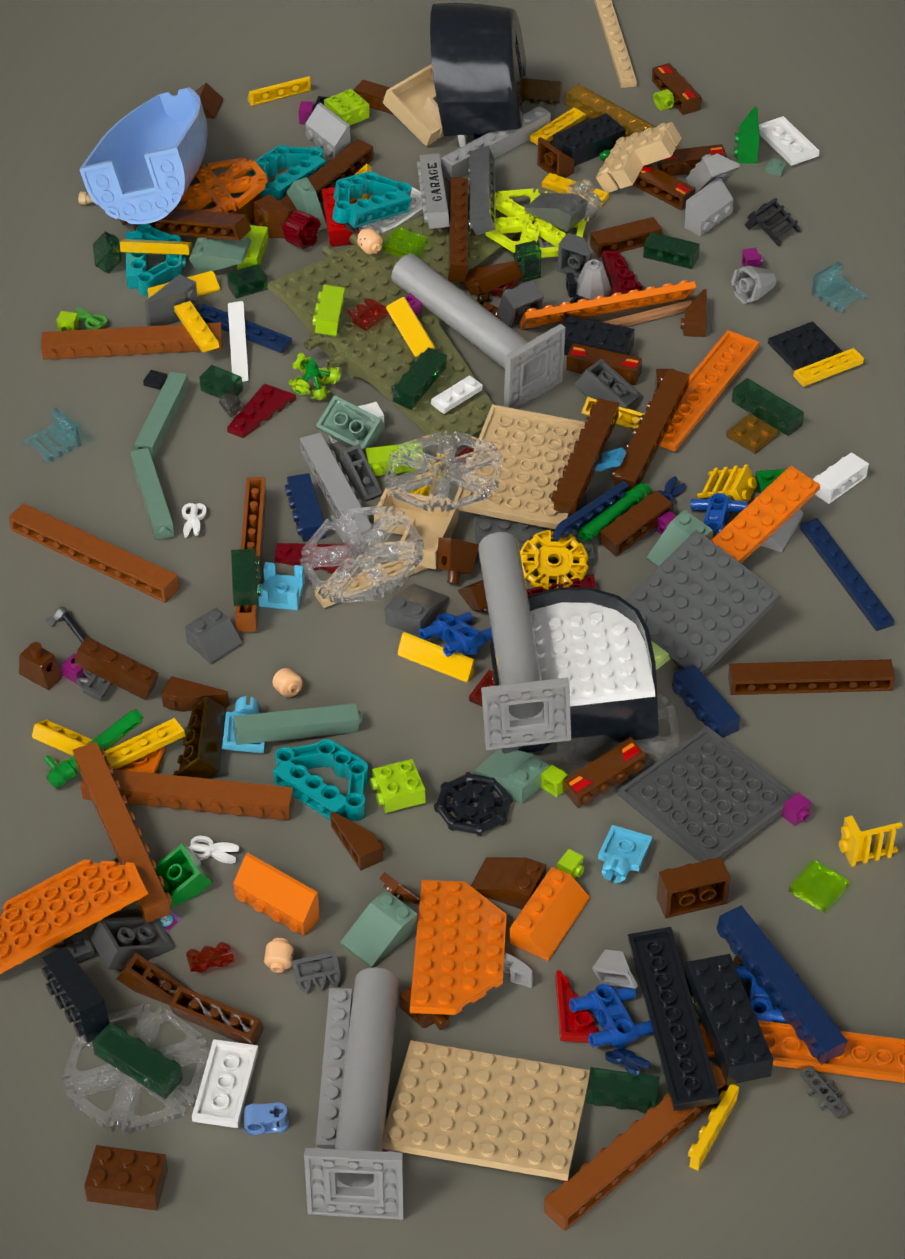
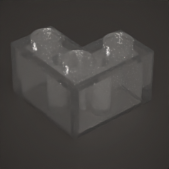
(585, 189)

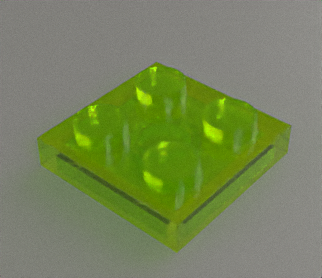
(404, 242)
(819, 886)

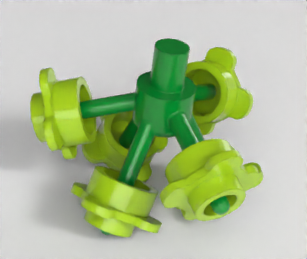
(319, 375)

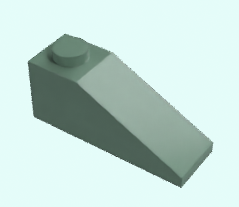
(306, 200)

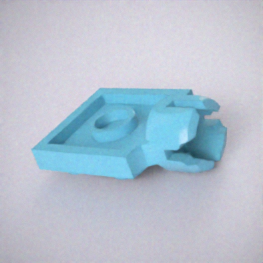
(241, 709)
(623, 852)

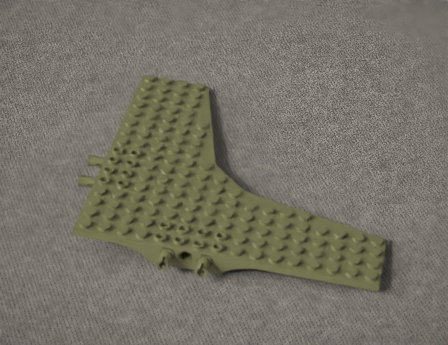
(381, 351)

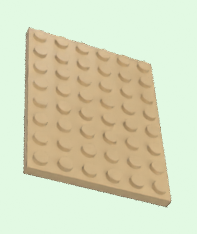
(534, 458)
(487, 1110)

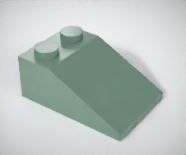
(216, 254)
(350, 424)
(675, 534)
(515, 771)
(380, 929)

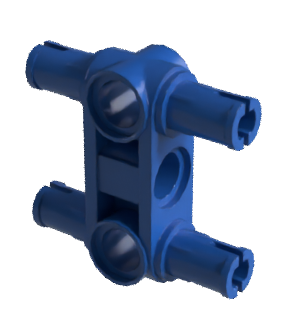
(717, 510)
(457, 634)
(760, 1000)
(612, 1016)

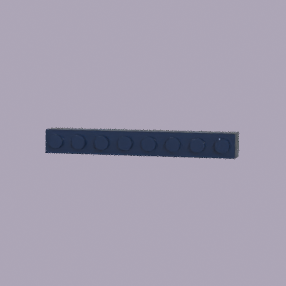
(781, 985)

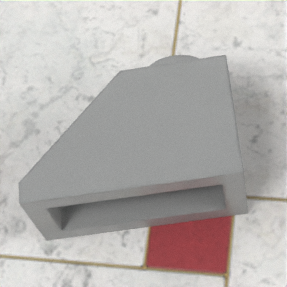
(614, 970)

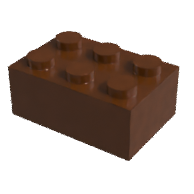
(693, 887)
(126, 1177)

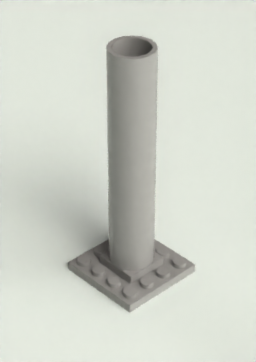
(528, 366)
(524, 705)
(357, 1175)

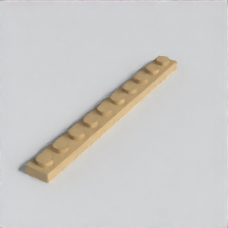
(616, 43)

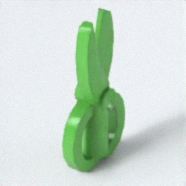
(89, 319)

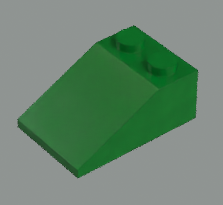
(748, 139)
(183, 875)

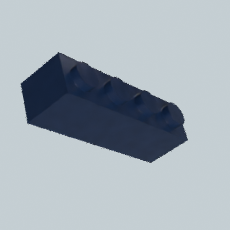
(305, 505)
(705, 701)

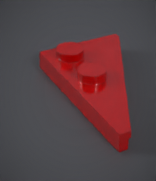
(572, 1026)

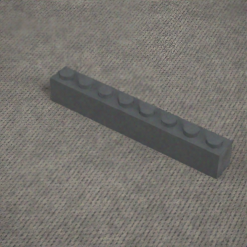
(481, 190)

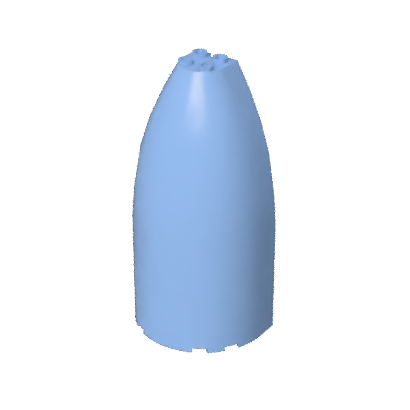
(148, 158)

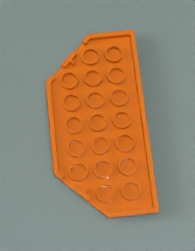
(65, 907)
(455, 948)

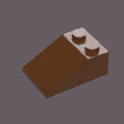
(509, 879)

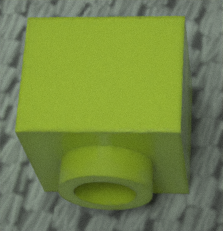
(67, 321)
(552, 780)
(571, 863)

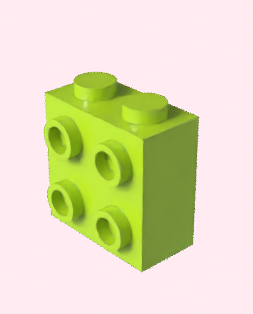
(348, 106)
(398, 786)

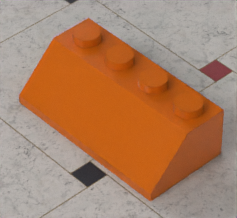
(276, 895)
(548, 914)

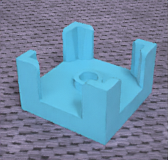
(281, 590)

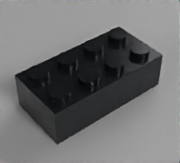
(589, 138)
(597, 335)
(75, 994)

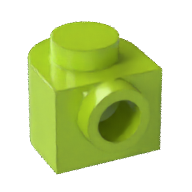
(663, 99)

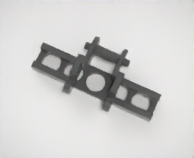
(833, 1093)

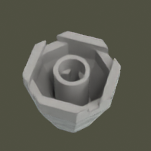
(593, 281)
(752, 283)

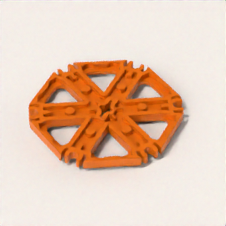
(219, 189)

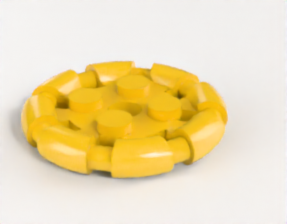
(553, 549)

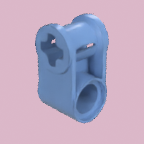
(264, 1118)

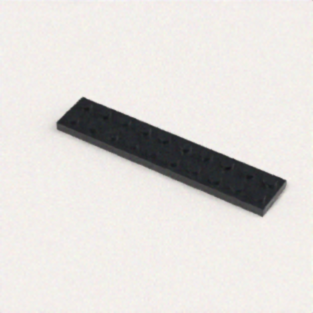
(673, 1019)

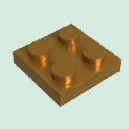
(752, 433)

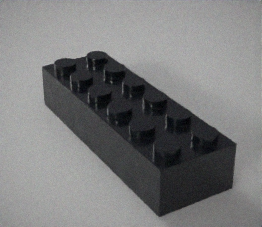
(729, 1019)

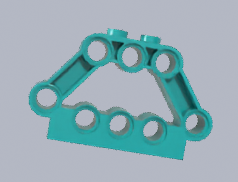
(302, 164)
(388, 199)
(136, 263)
(293, 768)

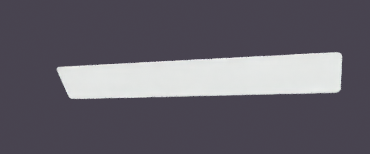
(238, 339)

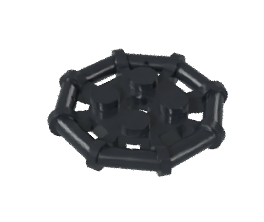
(473, 794)

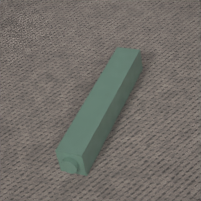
(163, 413)
(152, 494)
(296, 724)

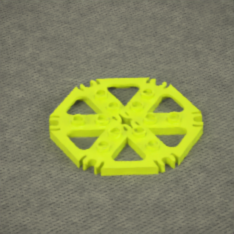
(521, 221)

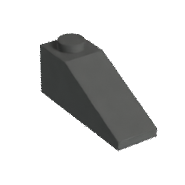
(360, 472)

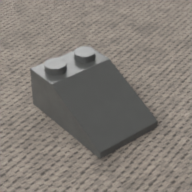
(559, 209)
(161, 305)
(605, 383)
(414, 608)
(121, 937)

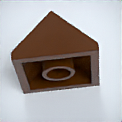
(210, 100)

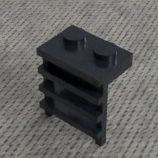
(767, 212)

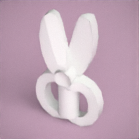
(193, 518)
(215, 850)

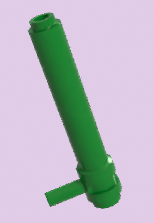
(619, 508)
(67, 768)

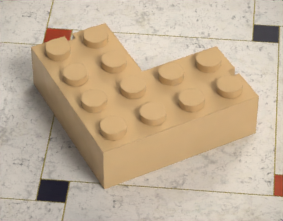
(416, 105)
(634, 152)
(428, 524)

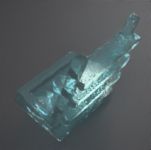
(830, 282)
(63, 431)

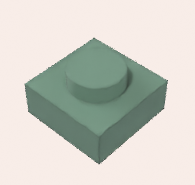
(776, 167)

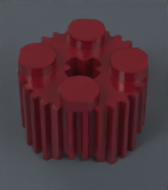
(301, 229)

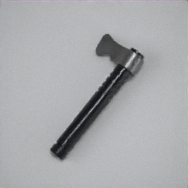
(63, 614)

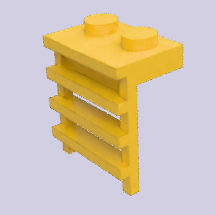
(739, 483)
(857, 843)

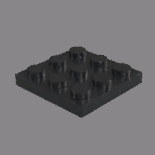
(803, 345)

